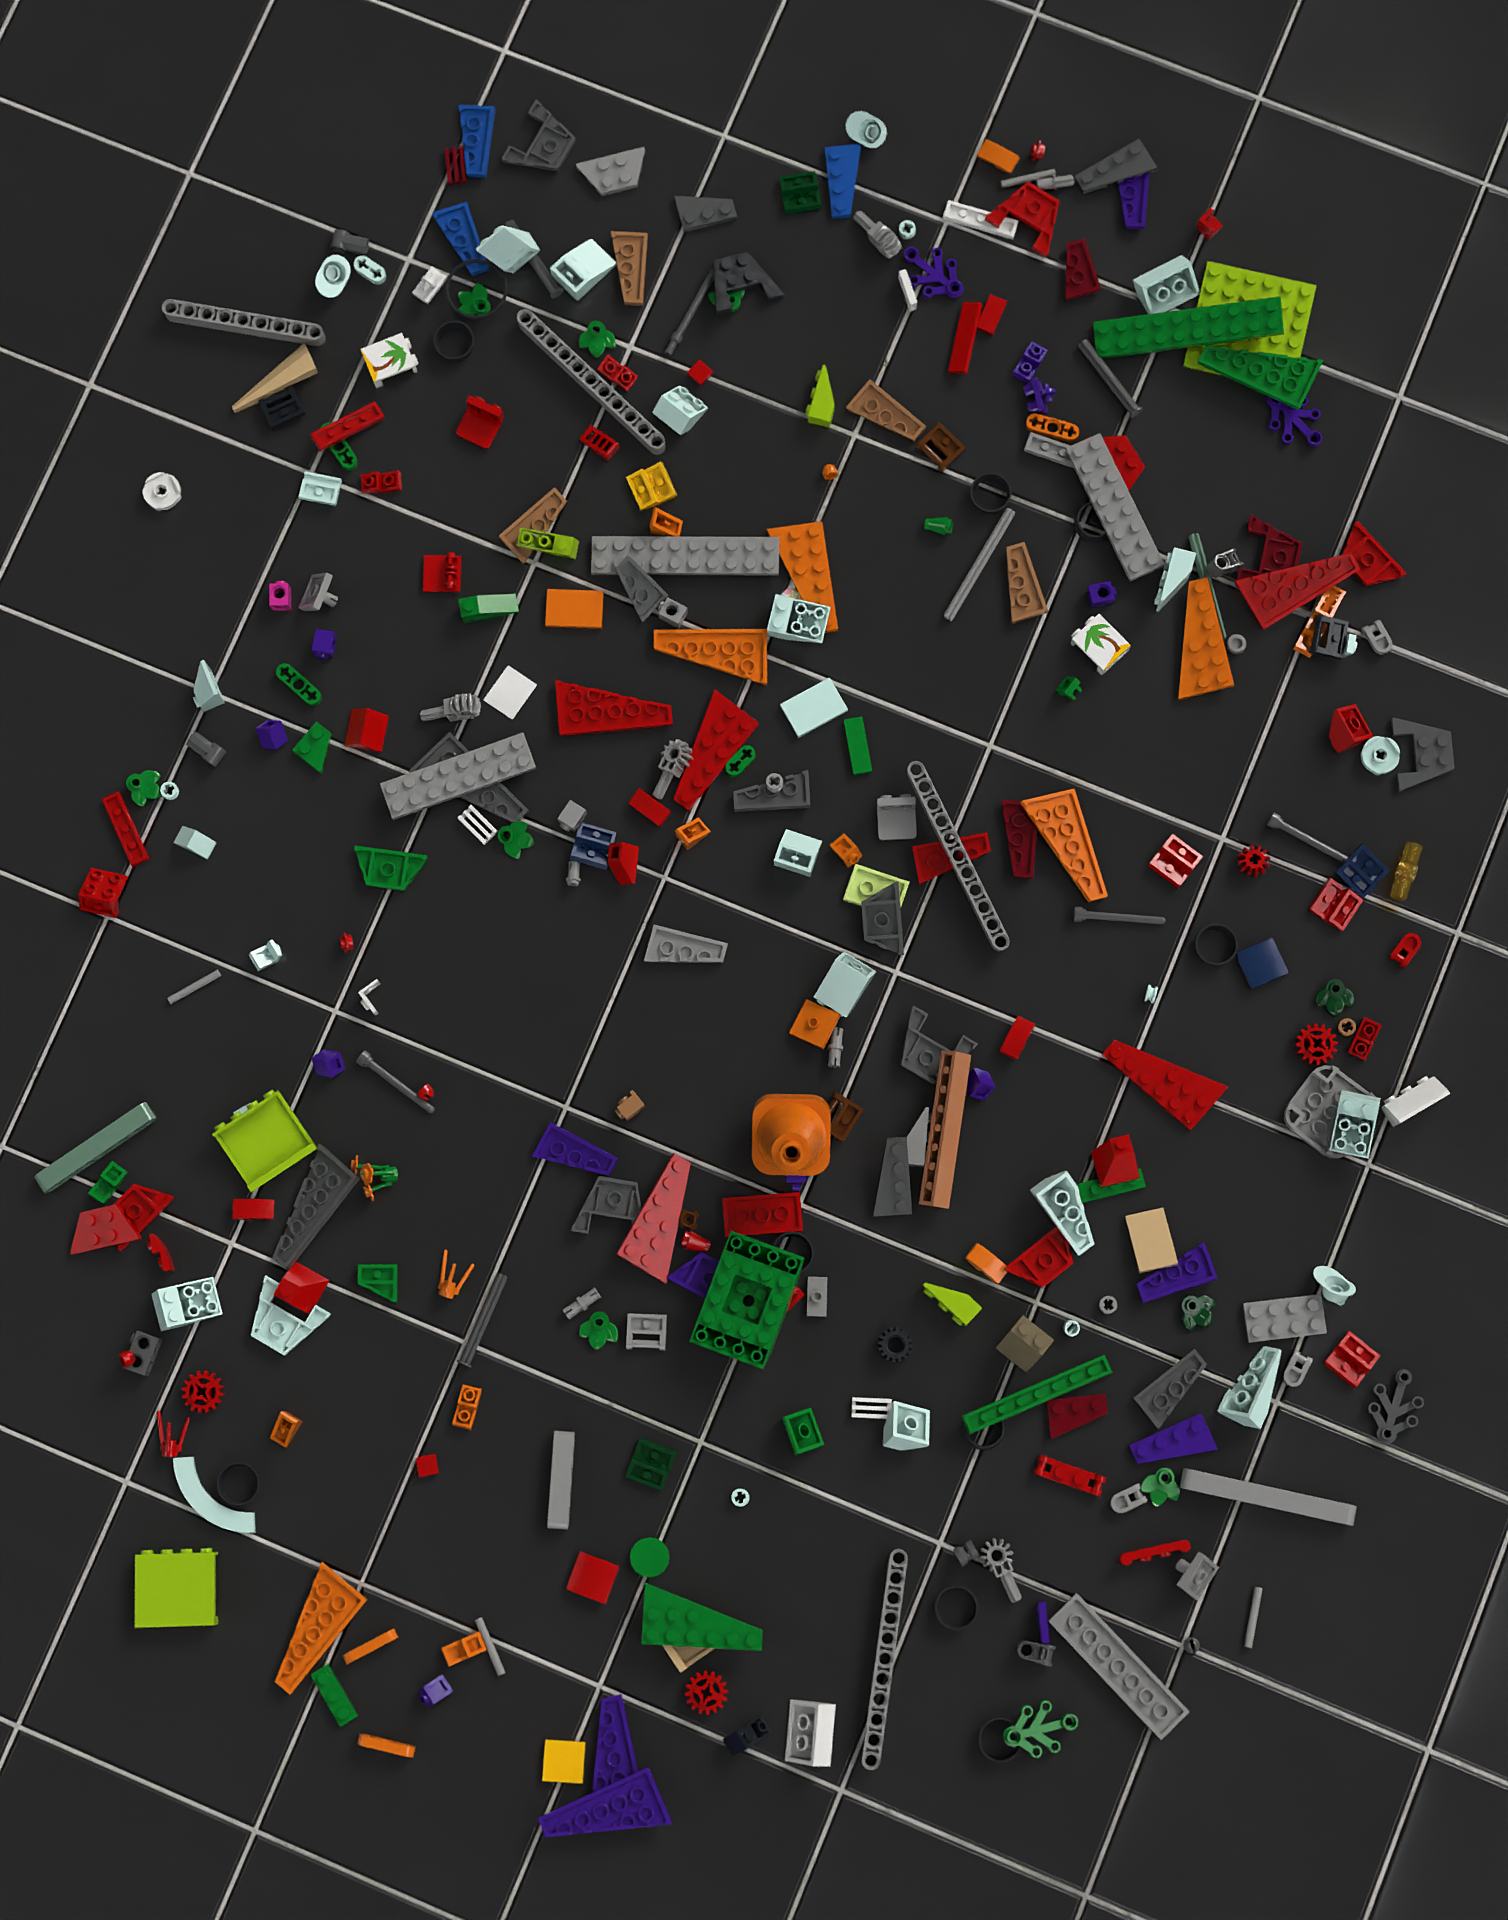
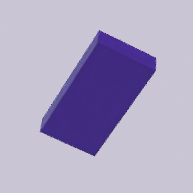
(1042, 1622)

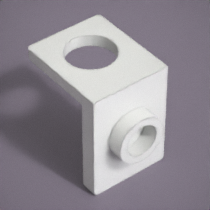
(365, 1002)

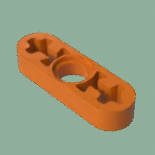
(1056, 435)
(370, 1646)
(386, 1745)

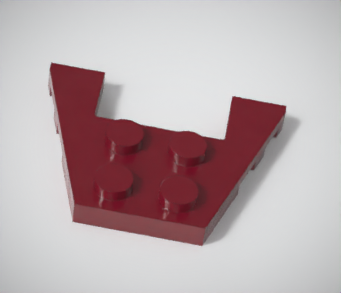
(1279, 549)

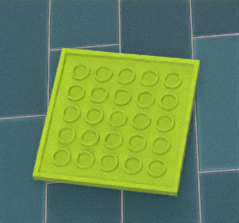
(1230, 284)

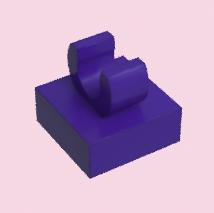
(796, 1179)

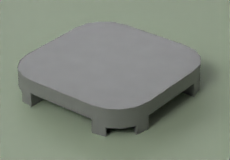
(1315, 1106)

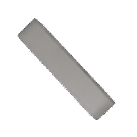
(561, 1480)

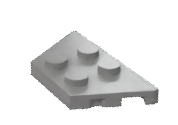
(614, 172)

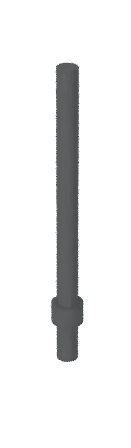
(677, 337)

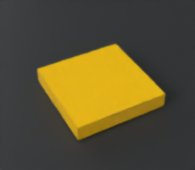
(564, 1761)

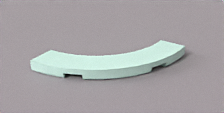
(205, 1504)

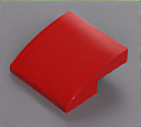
(1175, 861)
(1335, 904)
(1351, 1359)
(592, 1577)

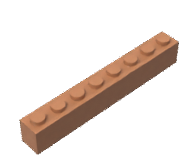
(945, 1129)

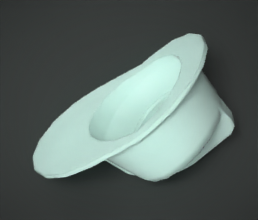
(866, 129)
(332, 276)
(1334, 1285)

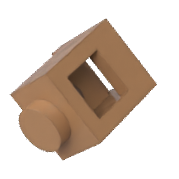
(629, 1106)

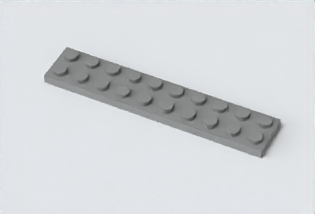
(687, 555)

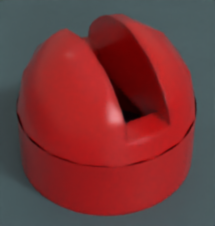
(425, 1091)
(126, 1358)

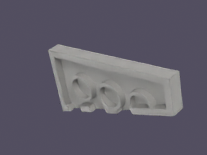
(682, 947)

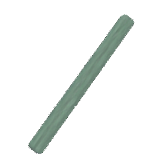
(1201, 564)

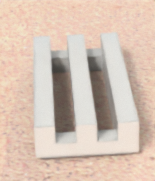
(907, 290)
(466, 813)
(876, 1400)

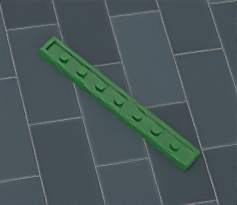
(1036, 1394)

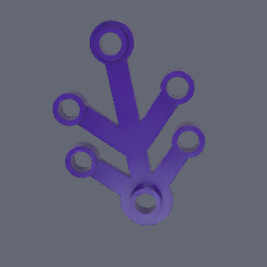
(935, 275)
(1292, 416)

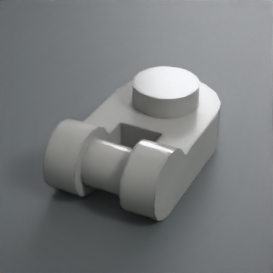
(1382, 643)
(1292, 1375)
(1121, 1502)

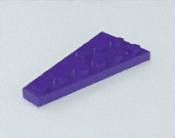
(614, 1746)
(619, 1806)

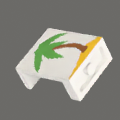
(389, 358)
(1100, 643)

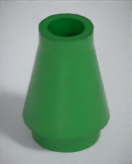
(939, 525)

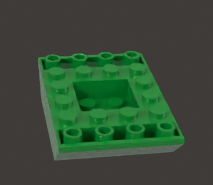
(755, 1271)

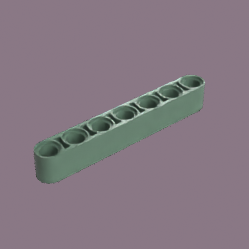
(95, 1147)

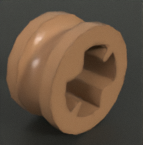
(1349, 1032)

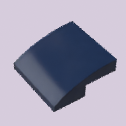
(592, 845)
(1362, 870)
(1261, 963)

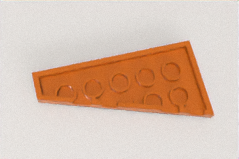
(806, 561)
(727, 650)

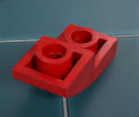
(616, 373)
(381, 482)
(649, 807)
(1017, 1037)
(1364, 1038)
(253, 1209)
(158, 1247)

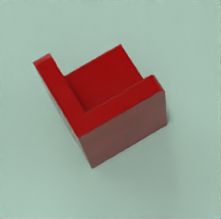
(1208, 224)

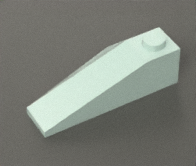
(1062, 1203)
(1252, 1395)

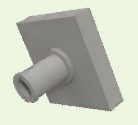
(317, 593)
(1196, 1575)

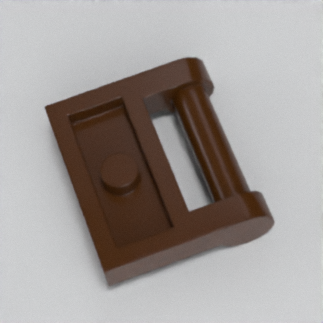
(945, 442)
(846, 1117)

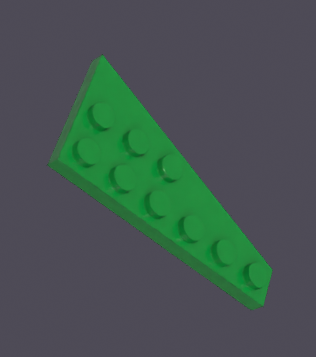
(1271, 374)
(681, 1622)

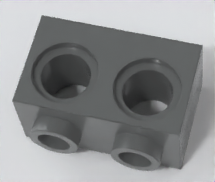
(147, 1355)

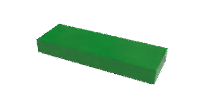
(857, 746)

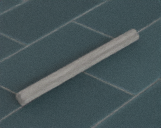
(979, 564)

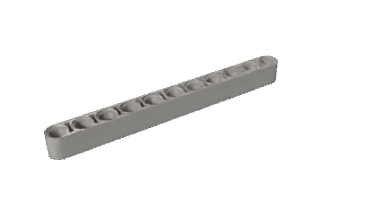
(594, 389)
(949, 849)
(887, 1669)

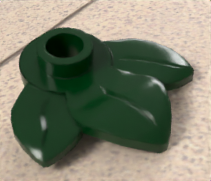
(1335, 1000)
(1200, 1313)

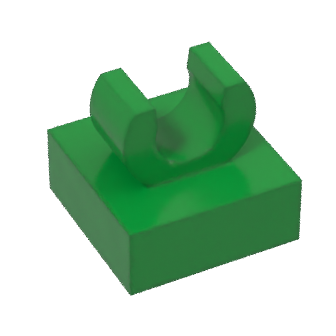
(1068, 686)

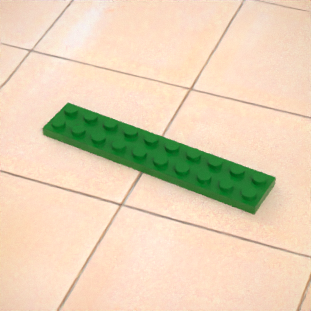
(1189, 328)

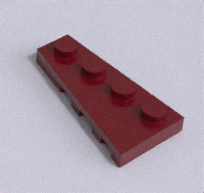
(1021, 838)

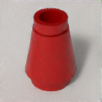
(694, 1242)

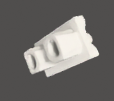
(429, 285)

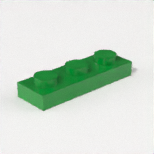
(334, 1695)

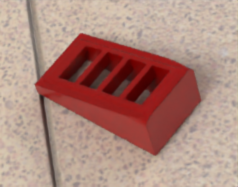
(607, 455)

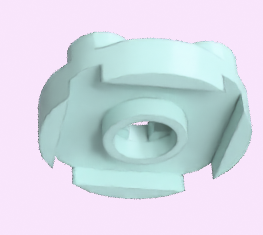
(1380, 744)

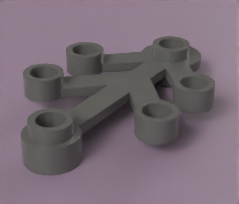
(1393, 1409)

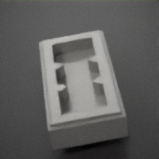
(817, 1296)

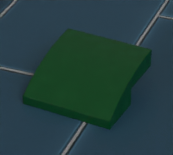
(800, 192)
(651, 1464)

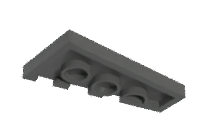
(1123, 164)
(792, 796)
(894, 1183)
(1167, 1390)

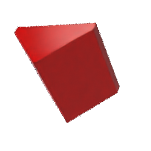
(366, 729)

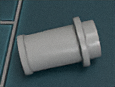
(573, 873)

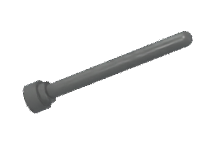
(1277, 822)
(1081, 914)
(366, 1060)

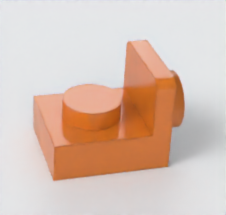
(846, 850)

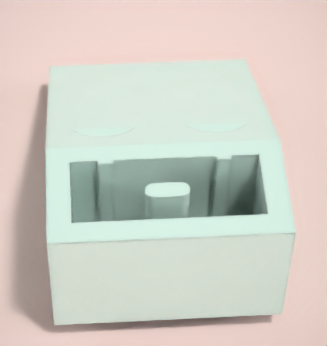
(508, 248)
(582, 268)
(1178, 568)
(797, 620)
(1355, 1124)
(186, 1303)

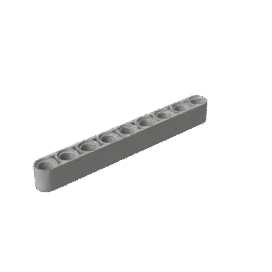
(237, 317)
(1268, 1496)

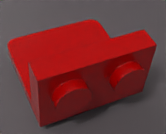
(480, 422)

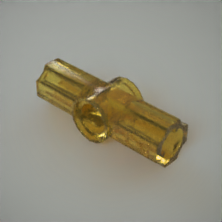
(1406, 871)

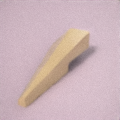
(292, 370)

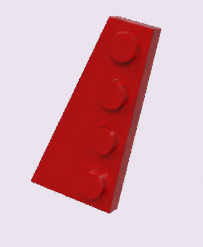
(932, 860)

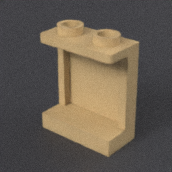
(685, 1656)

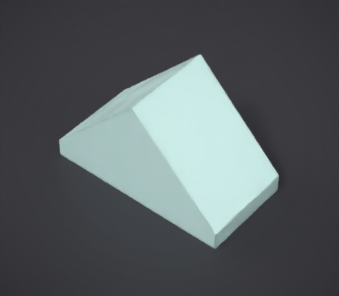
(195, 842)

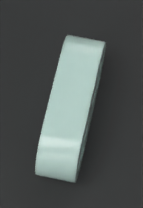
(367, 273)

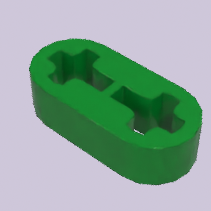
(737, 758)

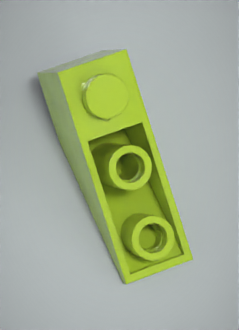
(823, 405)
(548, 543)
(958, 1303)

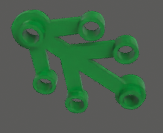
(1036, 1729)

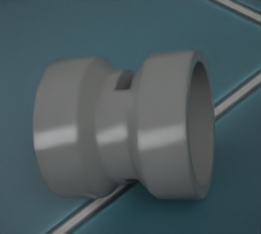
(962, 1555)

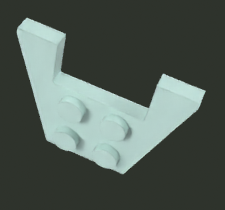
(278, 1327)

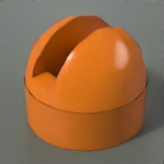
(829, 472)

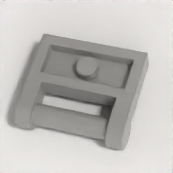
(646, 1324)

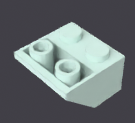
(679, 409)
(797, 852)

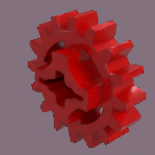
(1310, 1039)
(210, 1386)
(715, 1695)

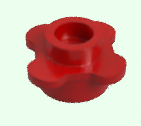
(1037, 150)
(346, 942)

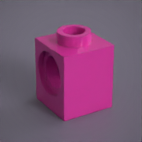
(283, 603)

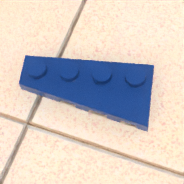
(477, 130)
(842, 172)
(461, 232)

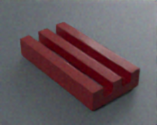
(454, 151)

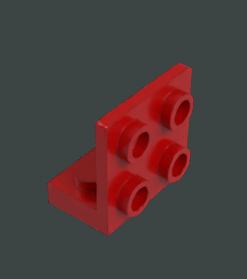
(101, 892)

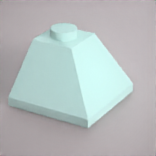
(206, 689)
(906, 1427)

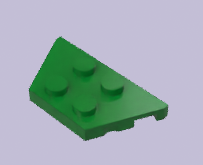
(388, 868)

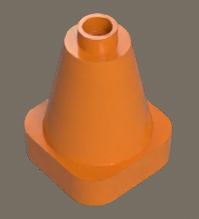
(791, 1134)

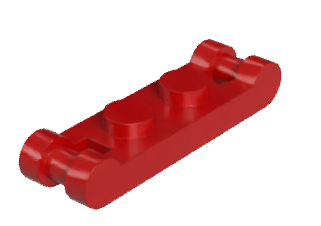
(1069, 1475)
(1146, 1553)

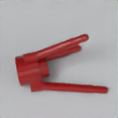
(169, 1447)

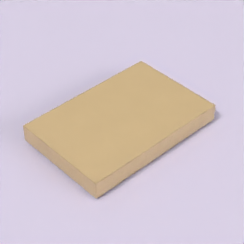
(1151, 1240)

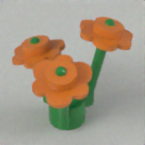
(386, 1173)

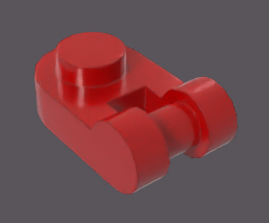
(1410, 944)

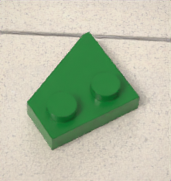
(314, 746)
(380, 1279)

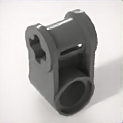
(1224, 563)
(1037, 1652)

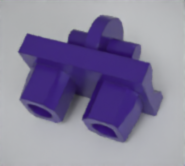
(1035, 388)

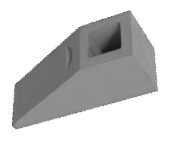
(917, 1140)

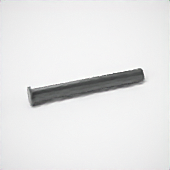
(541, 270)
(1110, 378)
(483, 1320)

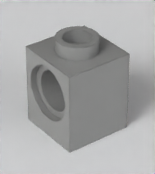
(675, 620)
(571, 816)

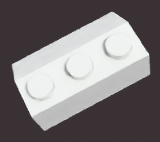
(1413, 1100)
(810, 1733)

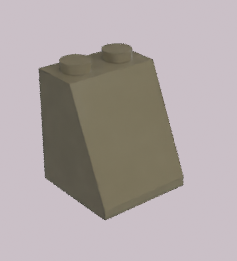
(1024, 1344)

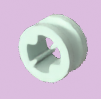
(910, 224)
(175, 791)
(1150, 994)
(735, 1494)

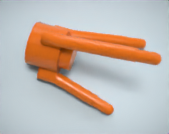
(448, 1287)

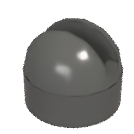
(1187, 1646)

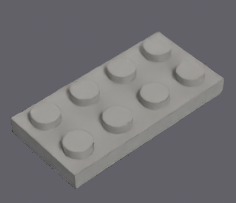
(1284, 1318)

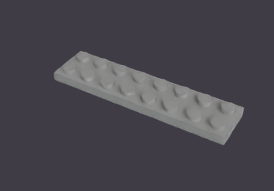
(1115, 507)
(458, 776)
(1118, 1666)

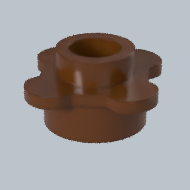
(687, 1214)

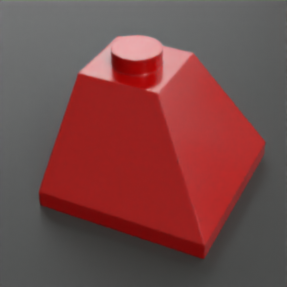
(1348, 728)
(1115, 1161)
(301, 1287)

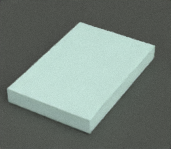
(814, 707)

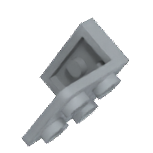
(896, 817)

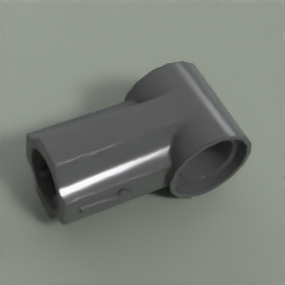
(343, 242)
(209, 751)

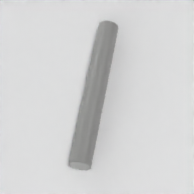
(1028, 178)
(193, 987)
(1253, 1617)
(490, 1646)

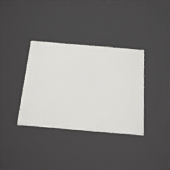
(510, 692)

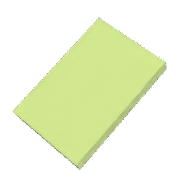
(867, 882)

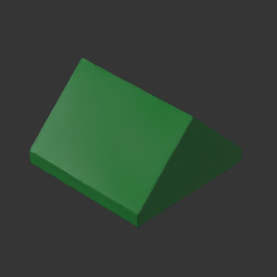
(803, 1431)

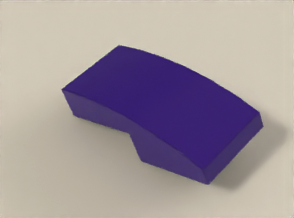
(1030, 362)

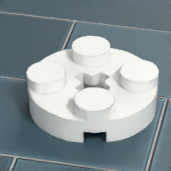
(165, 501)

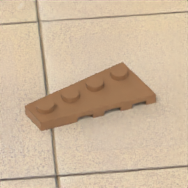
(631, 262)
(883, 410)
(537, 518)

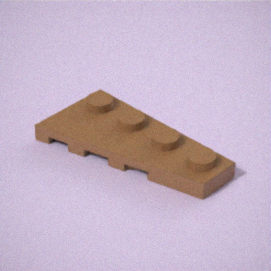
(1024, 589)

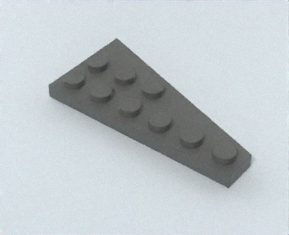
(493, 798)
(316, 1202)

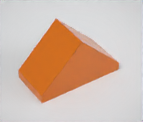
(665, 524)
(692, 833)
(285, 1428)

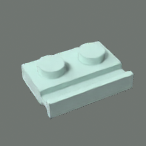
(320, 488)

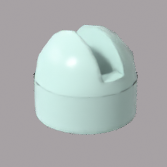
(1074, 1330)

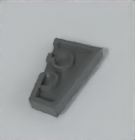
(704, 212)

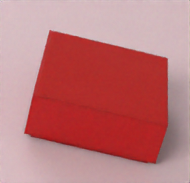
(700, 372)
(427, 1465)

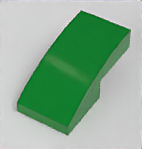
(108, 1183)

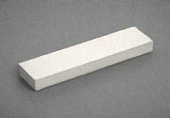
(975, 219)

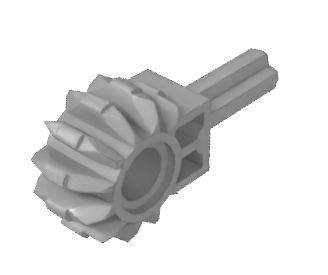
(879, 235)
(455, 708)
(672, 766)
(1002, 1567)

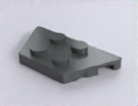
(883, 919)

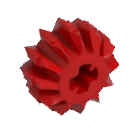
(1249, 866)

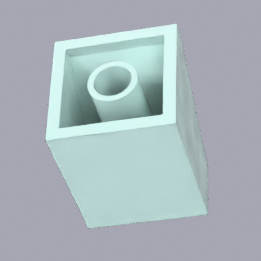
(844, 984)

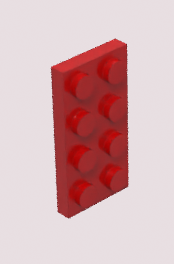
(763, 1214)

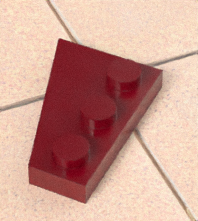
(1080, 271)
(1072, 1412)

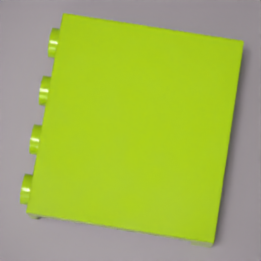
(264, 1139)
(175, 1588)

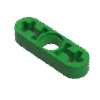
(350, 454)
(304, 697)

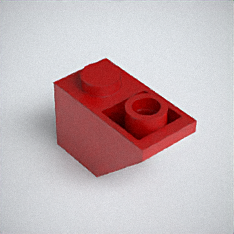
(623, 862)

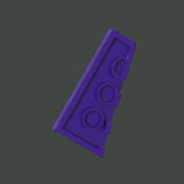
(1134, 200)
(568, 1149)
(1192, 1271)
(1178, 1440)

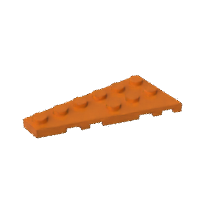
(1204, 653)
(1064, 829)
(323, 1618)

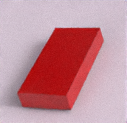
(991, 314)

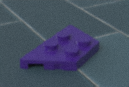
(696, 1274)

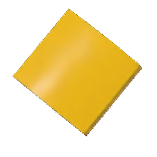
(651, 486)

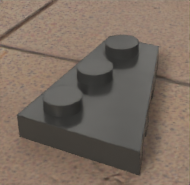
(640, 587)

